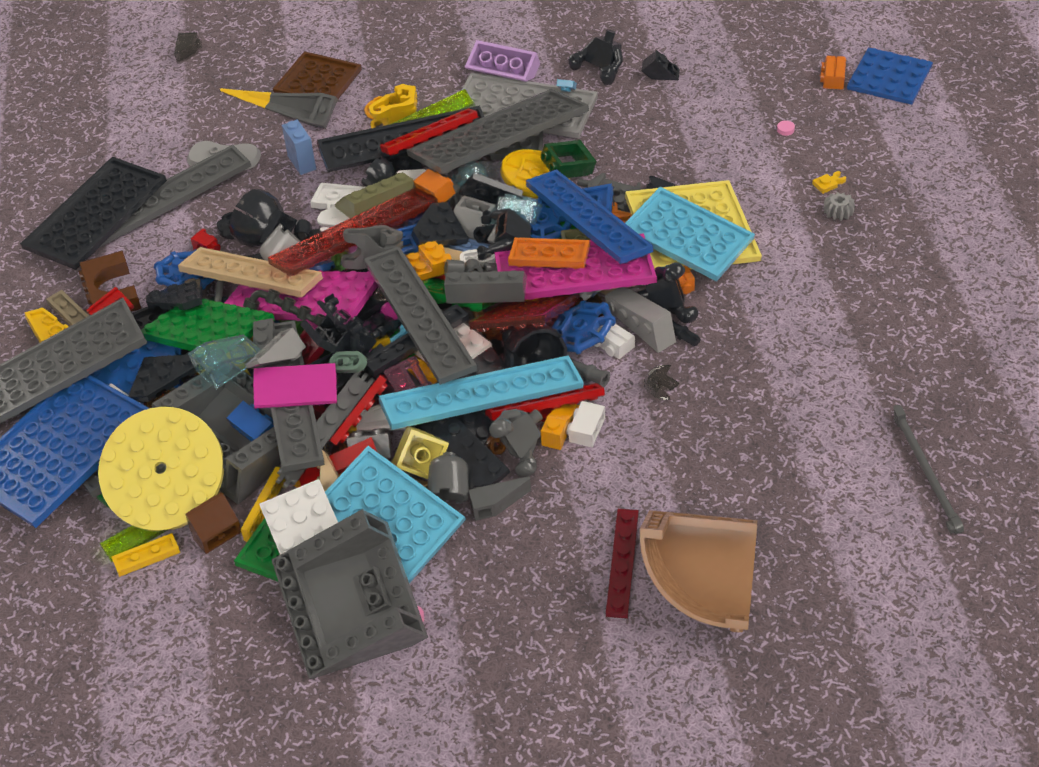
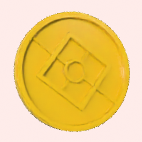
(521, 166)

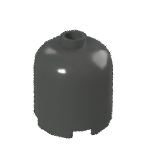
(449, 478)

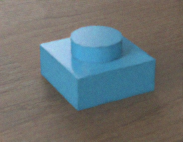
(566, 85)

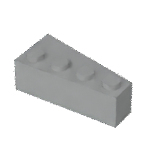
(643, 317)

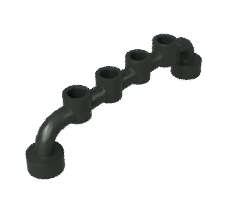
(287, 305)

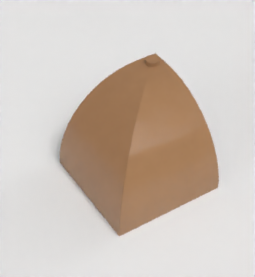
(702, 564)

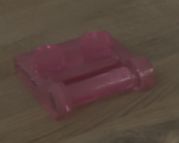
(399, 377)

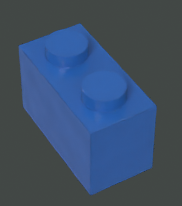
(249, 421)

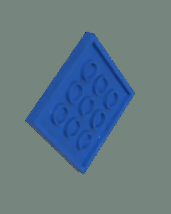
(890, 75)

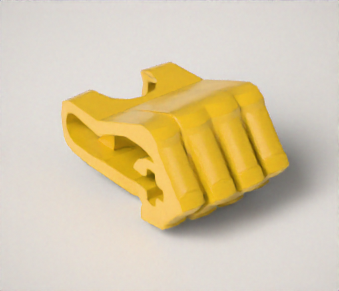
(405, 104)

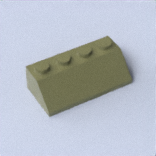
(374, 194)

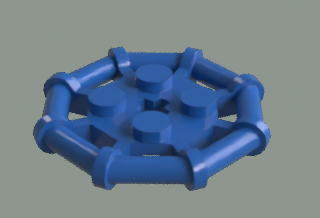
(549, 223)
(173, 271)
(584, 326)

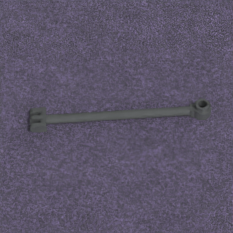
(954, 522)

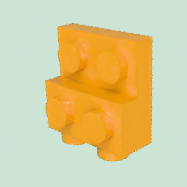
(429, 260)

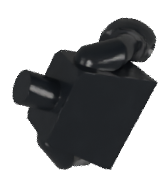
(602, 53)
(669, 293)

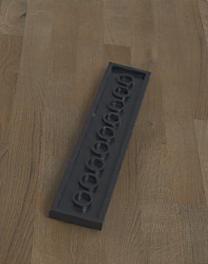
(364, 145)
(483, 465)

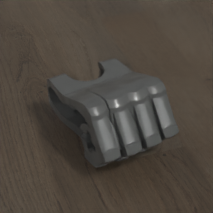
(369, 242)

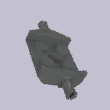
(619, 189)

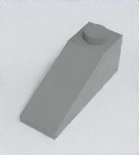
(281, 348)

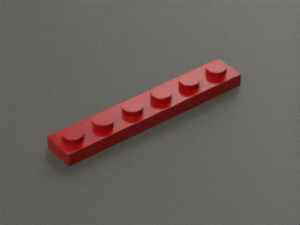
(423, 134)
(588, 392)

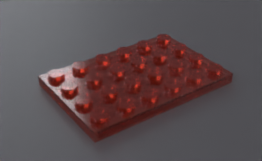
(522, 313)

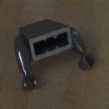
(508, 226)

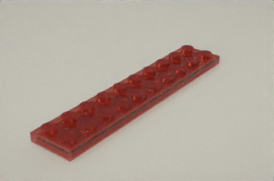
(331, 241)

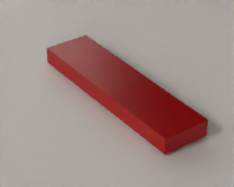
(340, 460)

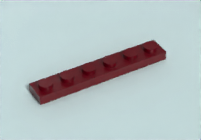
(622, 563)

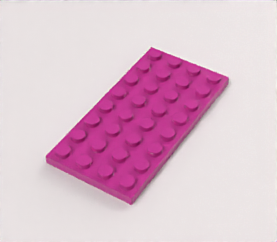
(599, 274)
(350, 288)

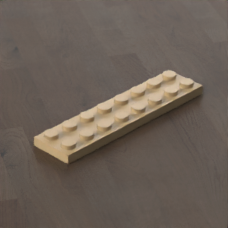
(248, 272)

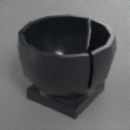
(266, 214)
(531, 345)

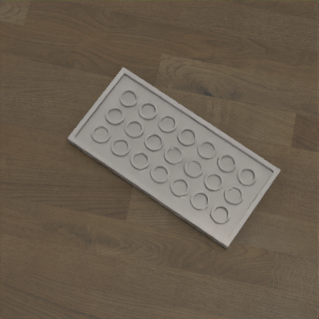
(497, 93)

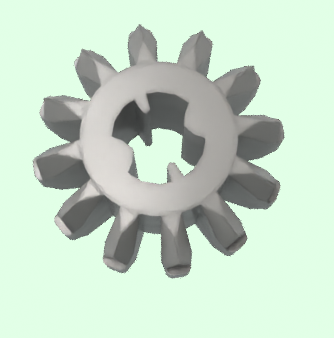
(839, 206)

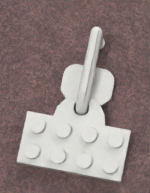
(326, 198)

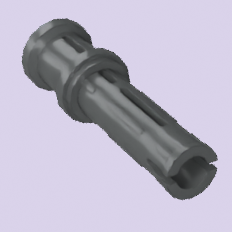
(591, 373)

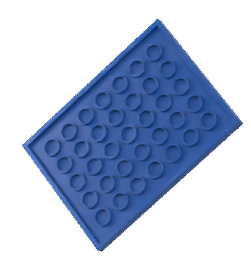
(59, 446)

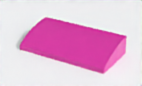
(295, 385)

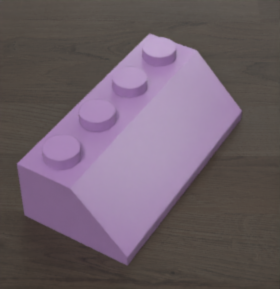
(503, 61)

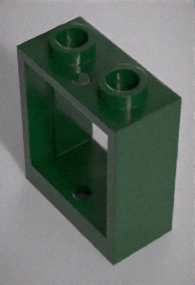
(582, 166)

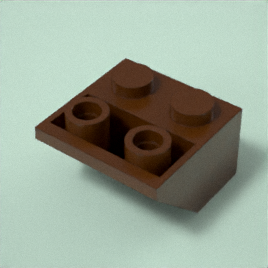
(213, 523)

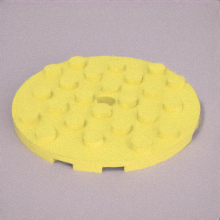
(130, 462)

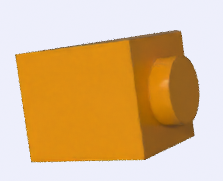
(555, 426)

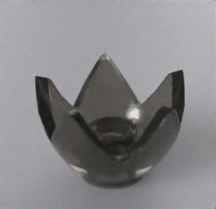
(658, 382)

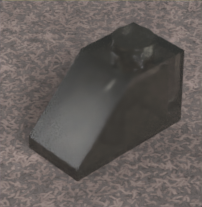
(187, 46)

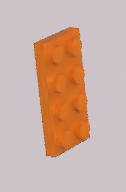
(549, 253)

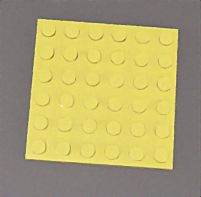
(713, 196)

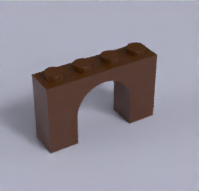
(102, 269)

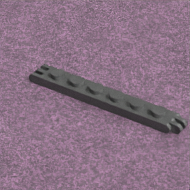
(333, 418)

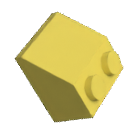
(417, 451)

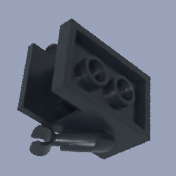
(339, 330)

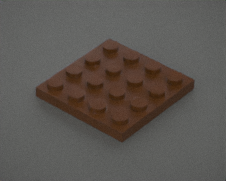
(318, 75)

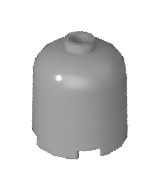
(277, 241)

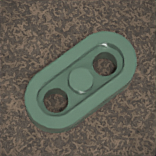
(352, 361)

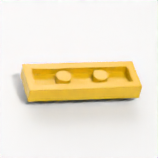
(145, 554)

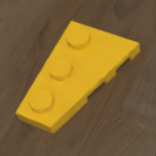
(43, 323)

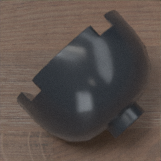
(377, 171)

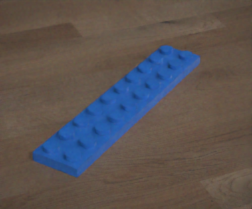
(589, 217)

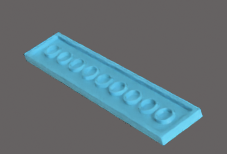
(480, 392)

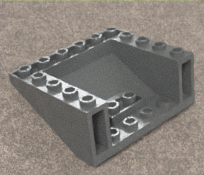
(244, 462)
(348, 595)

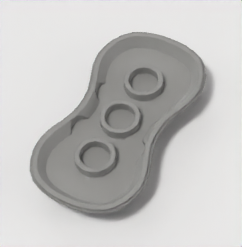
(208, 148)

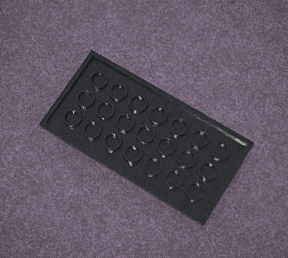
(93, 212)

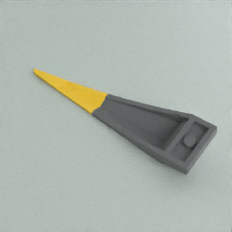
(308, 108)

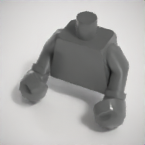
(519, 436)

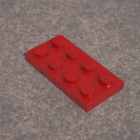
(355, 417)

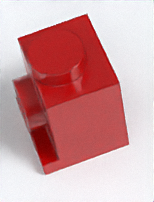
(205, 240)

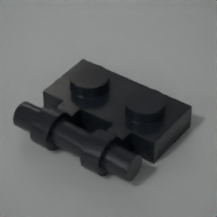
(381, 324)

